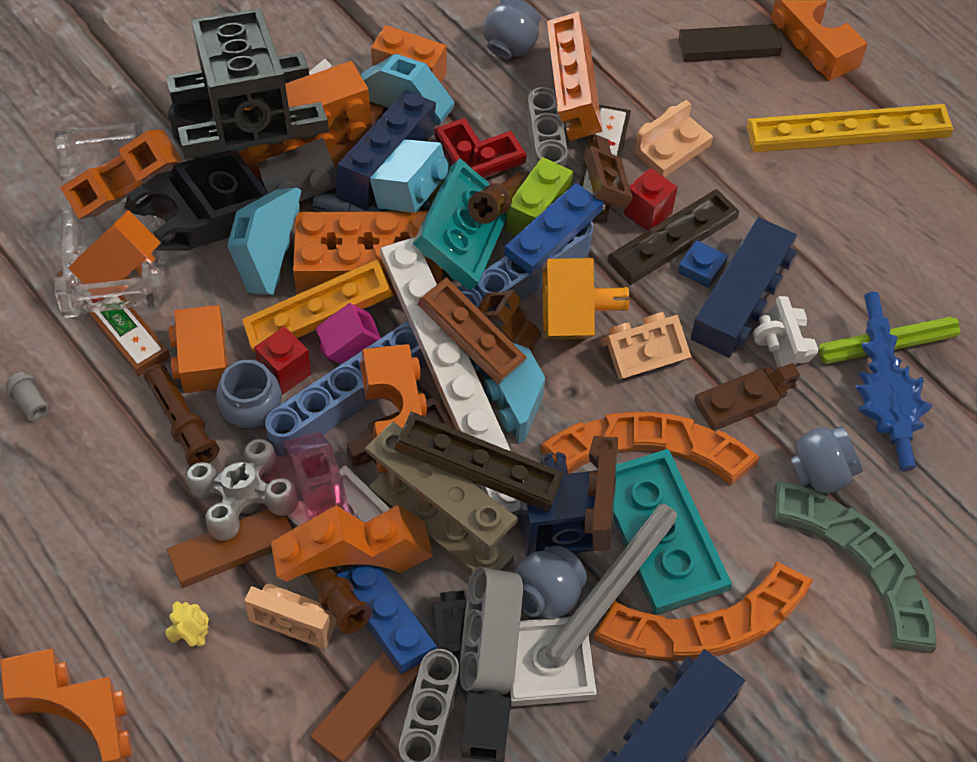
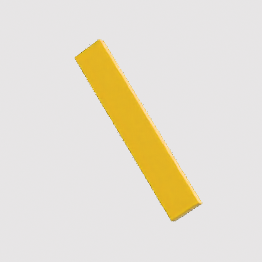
(849, 128)

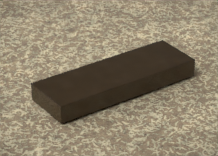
(729, 42)

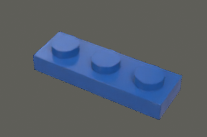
(553, 228)
(391, 619)

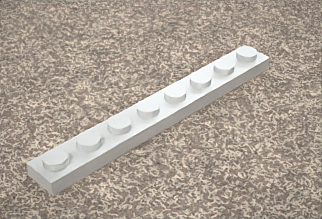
(446, 360)

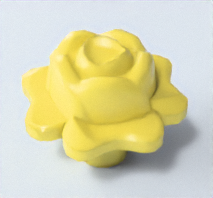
(188, 624)

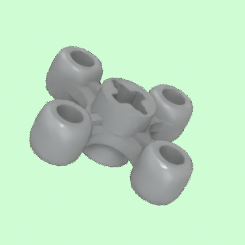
(241, 489)

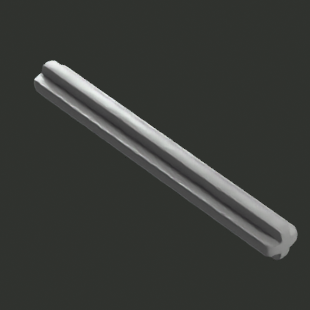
(611, 585)

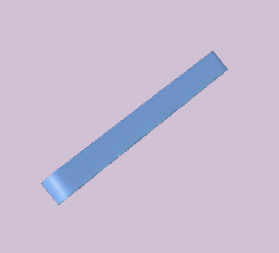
(340, 405)

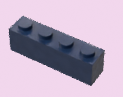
(408, 119)
(743, 288)
(683, 714)

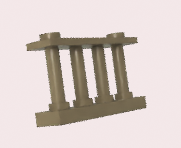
(457, 513)

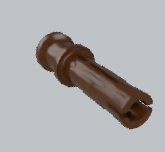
(495, 199)
(186, 426)
(338, 597)

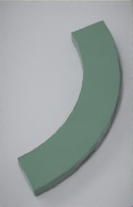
(873, 552)

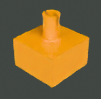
(572, 298)

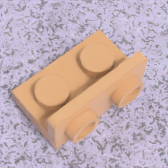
(671, 140)
(646, 346)
(290, 614)

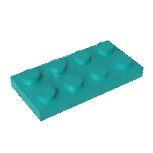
(452, 235)
(685, 560)

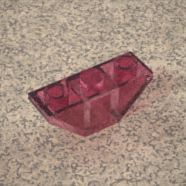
(315, 474)

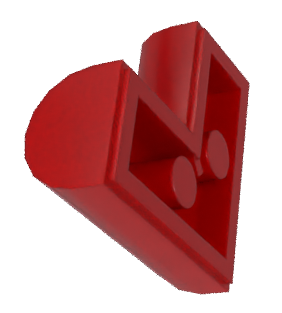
(485, 156)

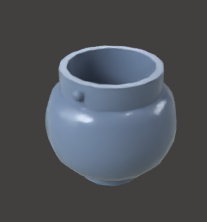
(511, 28)
(247, 394)
(826, 459)
(551, 582)

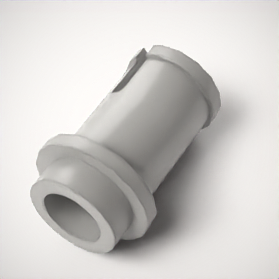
(23, 389)

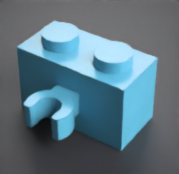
(409, 176)

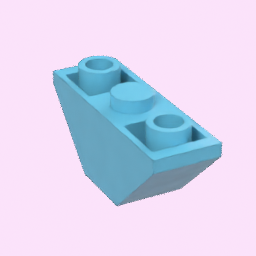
(399, 73)
(262, 238)
(517, 395)

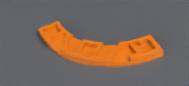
(656, 433)
(714, 631)

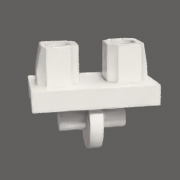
(782, 333)

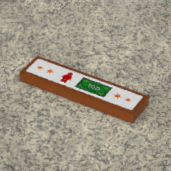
(128, 334)

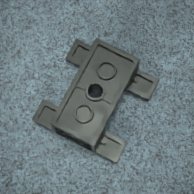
(241, 71)

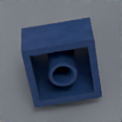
(566, 519)

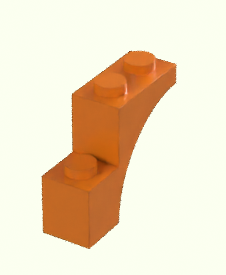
(338, 538)
(43, 685)

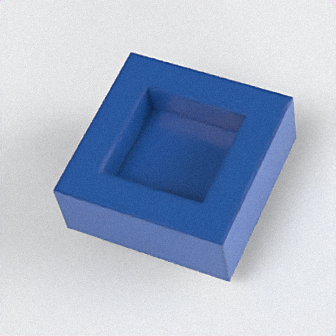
(702, 264)

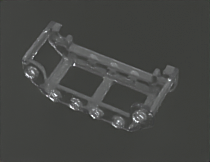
(68, 288)

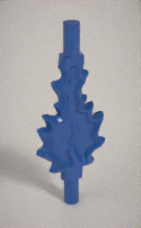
(890, 392)

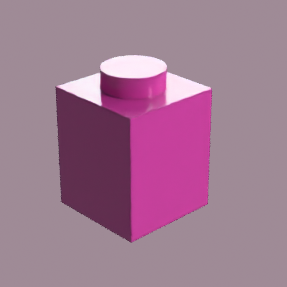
(347, 333)

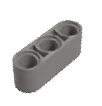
(545, 127)
(491, 631)
(430, 694)

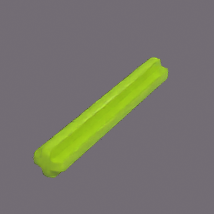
(907, 336)

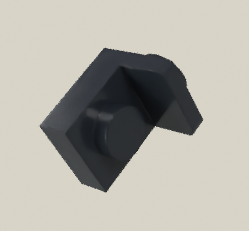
(449, 619)

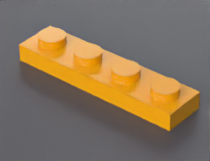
(312, 307)

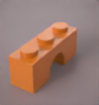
(829, 49)
(113, 181)
(392, 376)

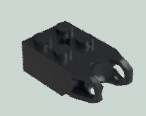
(197, 199)

